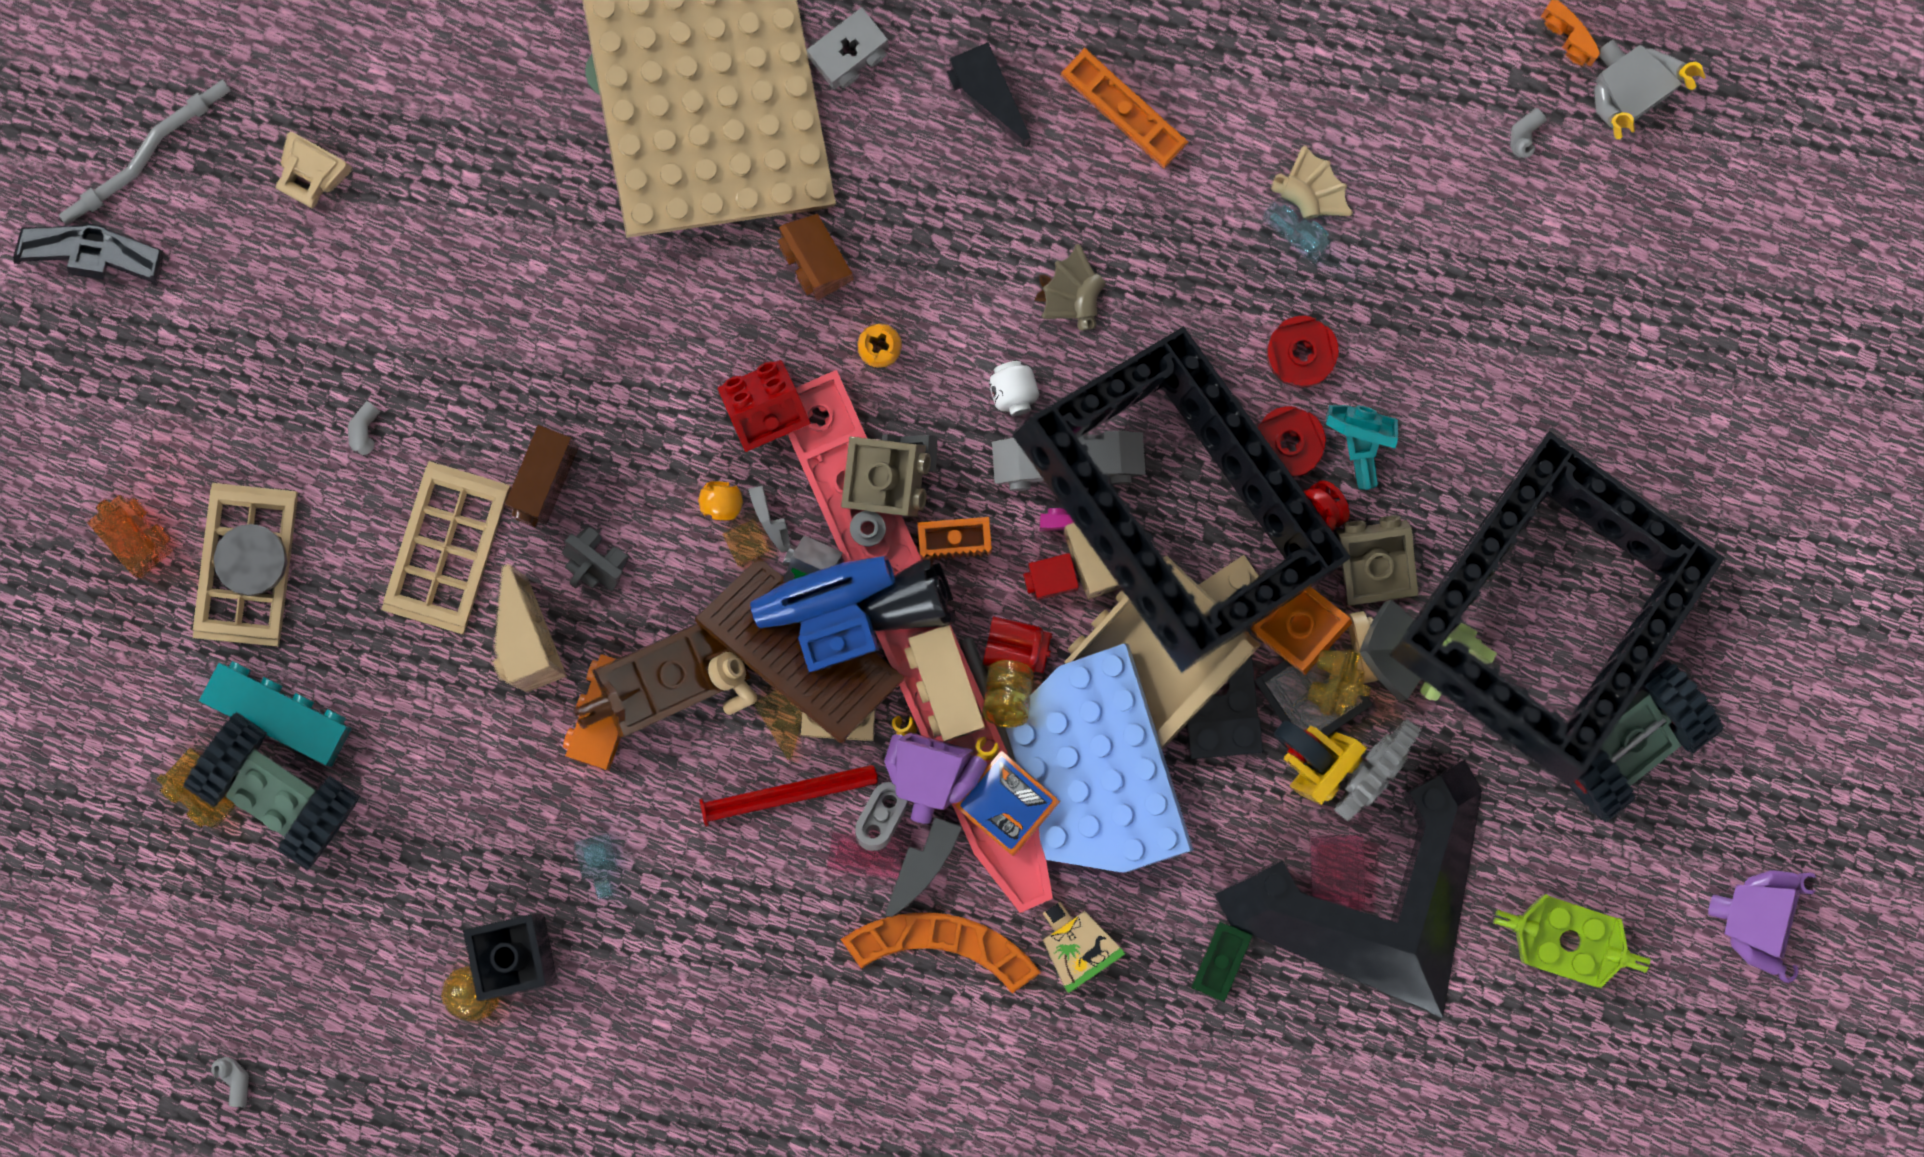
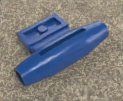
(827, 607)

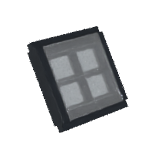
(1288, 691)

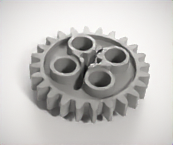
(1383, 761)

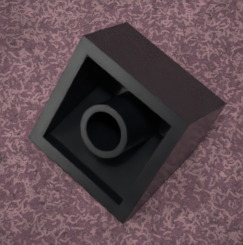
(510, 957)

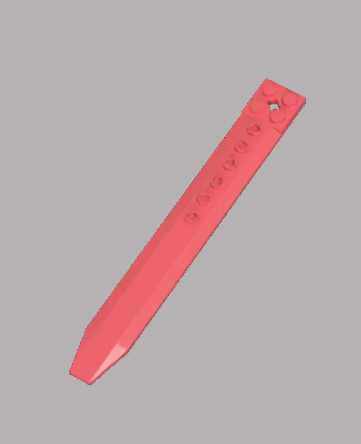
(823, 459)

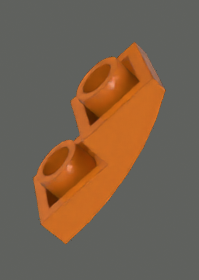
(1580, 45)

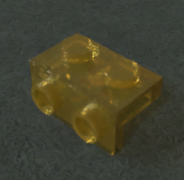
(199, 811)

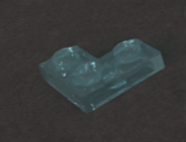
(1306, 237)

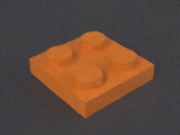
(1303, 629)

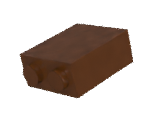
(541, 476)

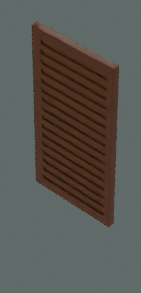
(832, 697)

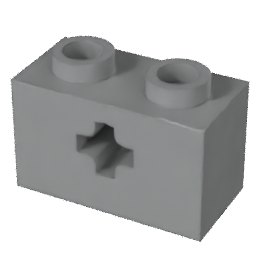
(828, 52)

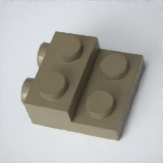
(885, 476)
(1380, 560)

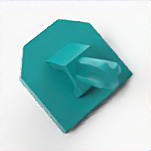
(1363, 433)

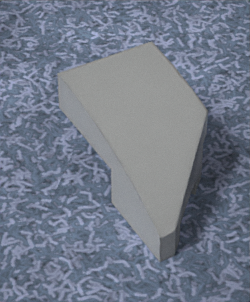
(775, 529)

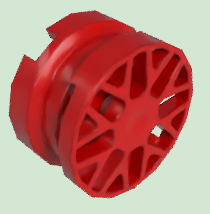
(1332, 511)

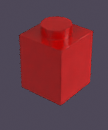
(1051, 577)

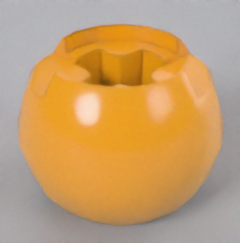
(866, 348)
(720, 500)

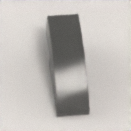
(922, 866)

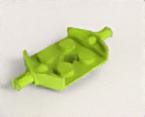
(1600, 949)

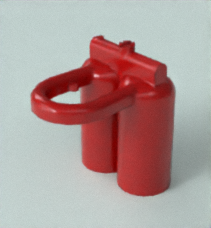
(1018, 643)

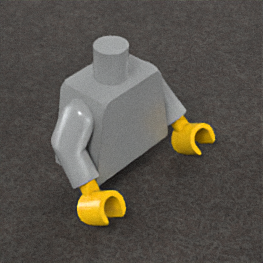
(1637, 83)

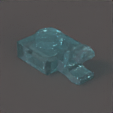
(596, 859)

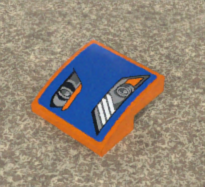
(1008, 803)

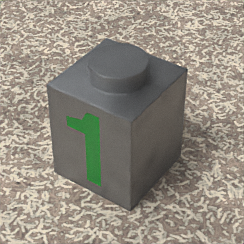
(809, 558)

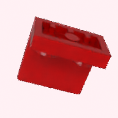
(763, 405)

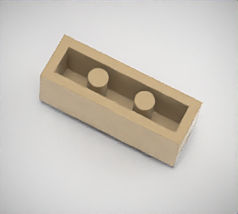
(944, 684)

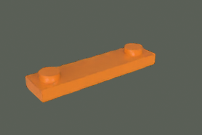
(1124, 108)

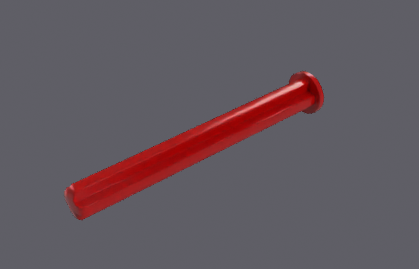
(788, 793)

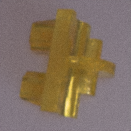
(1344, 682)

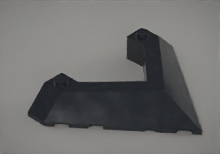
(1397, 956)

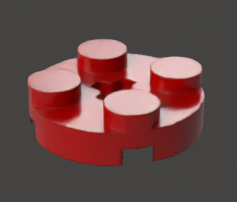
(1312, 334)
(1299, 424)

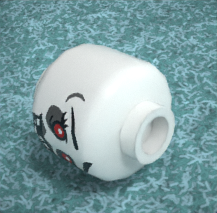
(1013, 388)

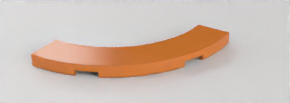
(946, 934)

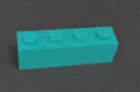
(282, 717)

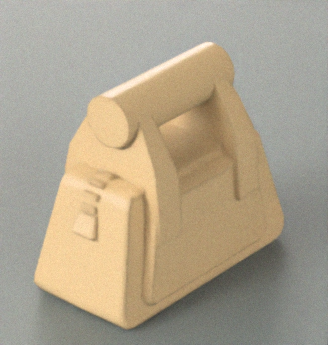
(312, 164)

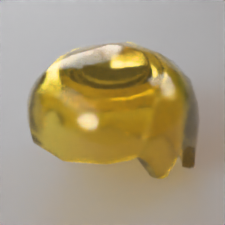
(460, 997)

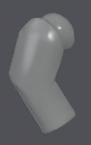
(1522, 131)
(236, 1077)

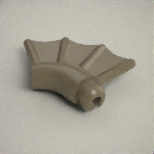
(1073, 291)

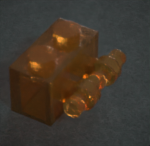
(130, 535)

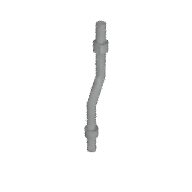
(93, 199)

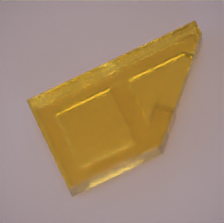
(781, 719)

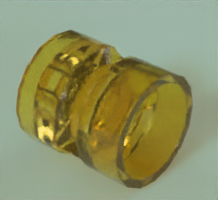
(1008, 693)

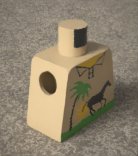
(1078, 946)

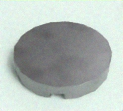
(250, 560)

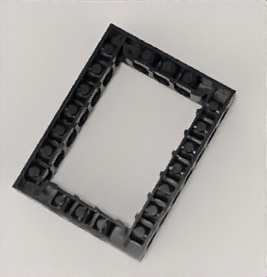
(1242, 456)
(1622, 518)

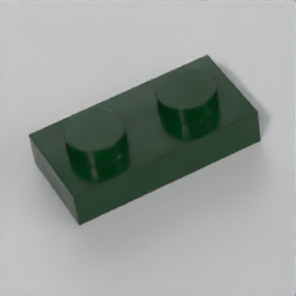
(1221, 961)

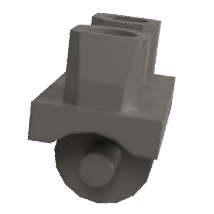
(589, 565)

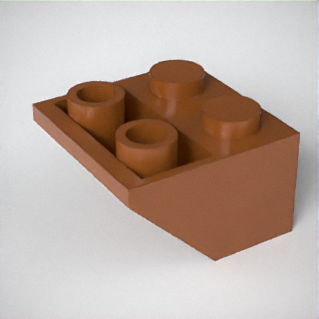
(816, 255)

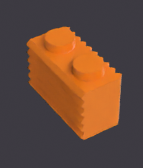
(955, 538)

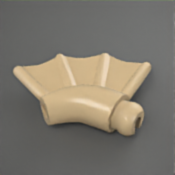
(1313, 187)

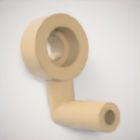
(729, 673)

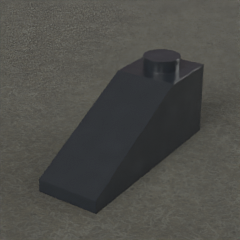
(985, 88)

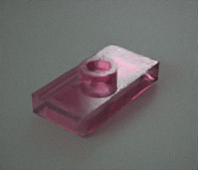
(849, 856)

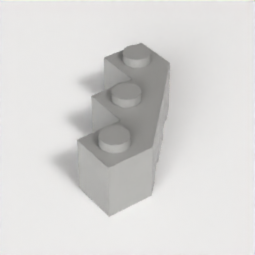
(1114, 452)

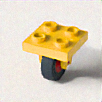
(1325, 759)

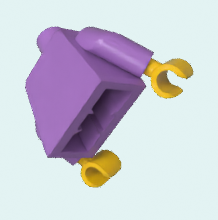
(931, 770)

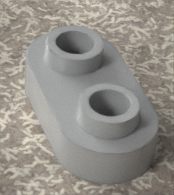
(880, 818)

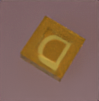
(746, 542)

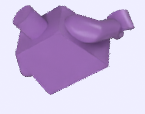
(1762, 918)

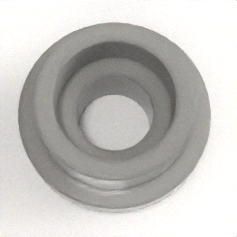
(873, 538)

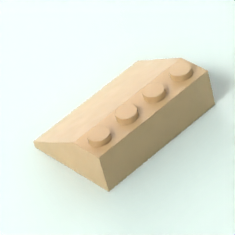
(522, 636)

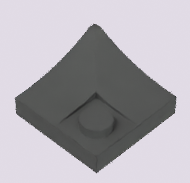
(1378, 644)

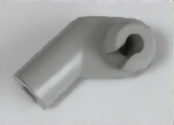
(358, 429)

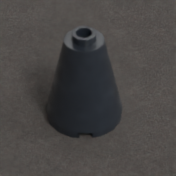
(914, 599)

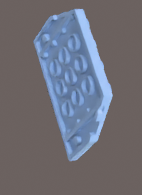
(1103, 760)

